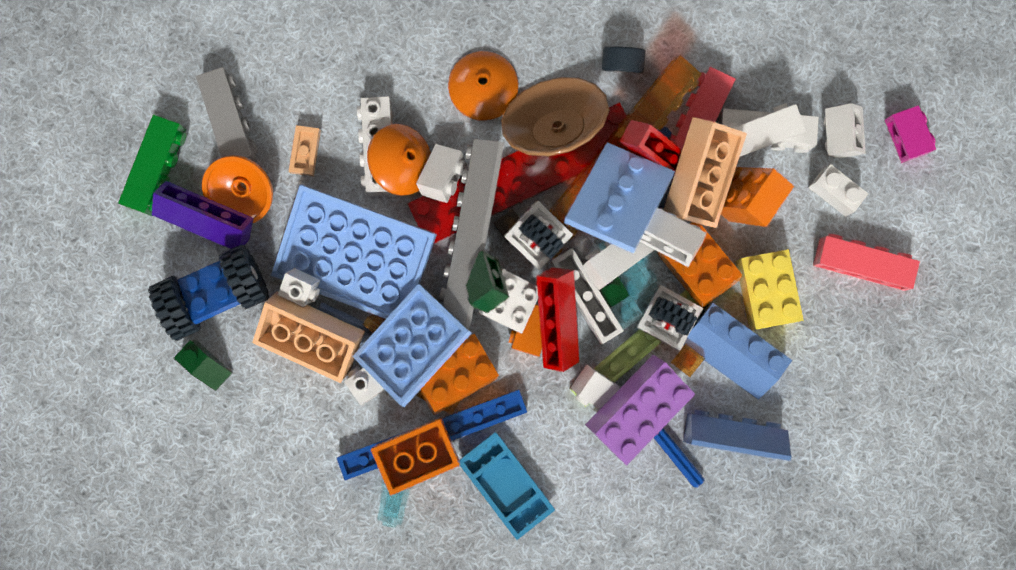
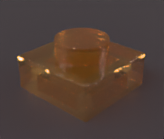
(373, 322)
(688, 360)

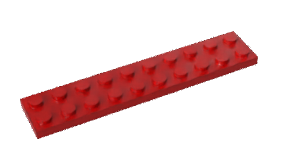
(518, 179)

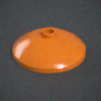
(479, 100)
(389, 158)
(223, 185)

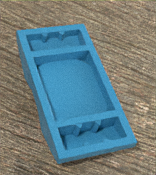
(506, 485)

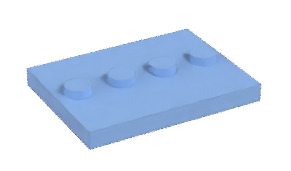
(619, 197)
(411, 345)

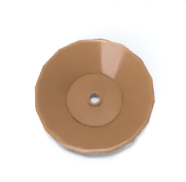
(555, 116)

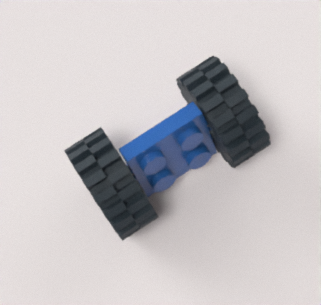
(208, 292)

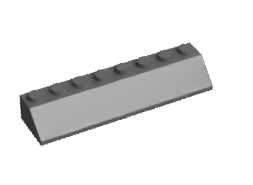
(471, 225)

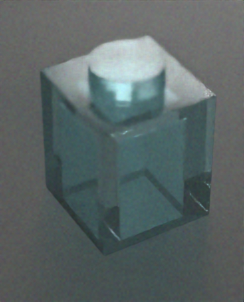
(627, 312)
(392, 508)

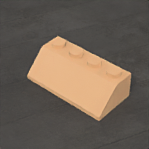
(704, 172)

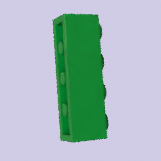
(152, 163)

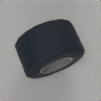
(623, 59)

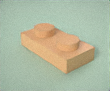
(304, 150)

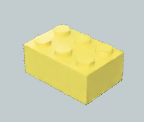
(769, 290)

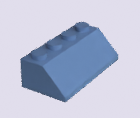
(737, 351)
(737, 436)

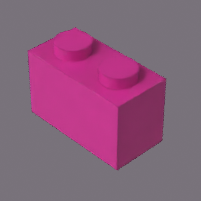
(910, 134)

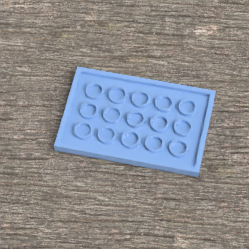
(353, 251)

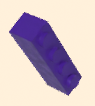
(201, 215)

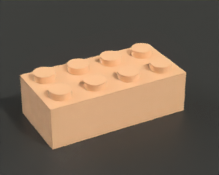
(308, 337)

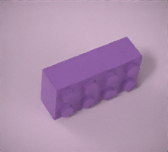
(640, 409)

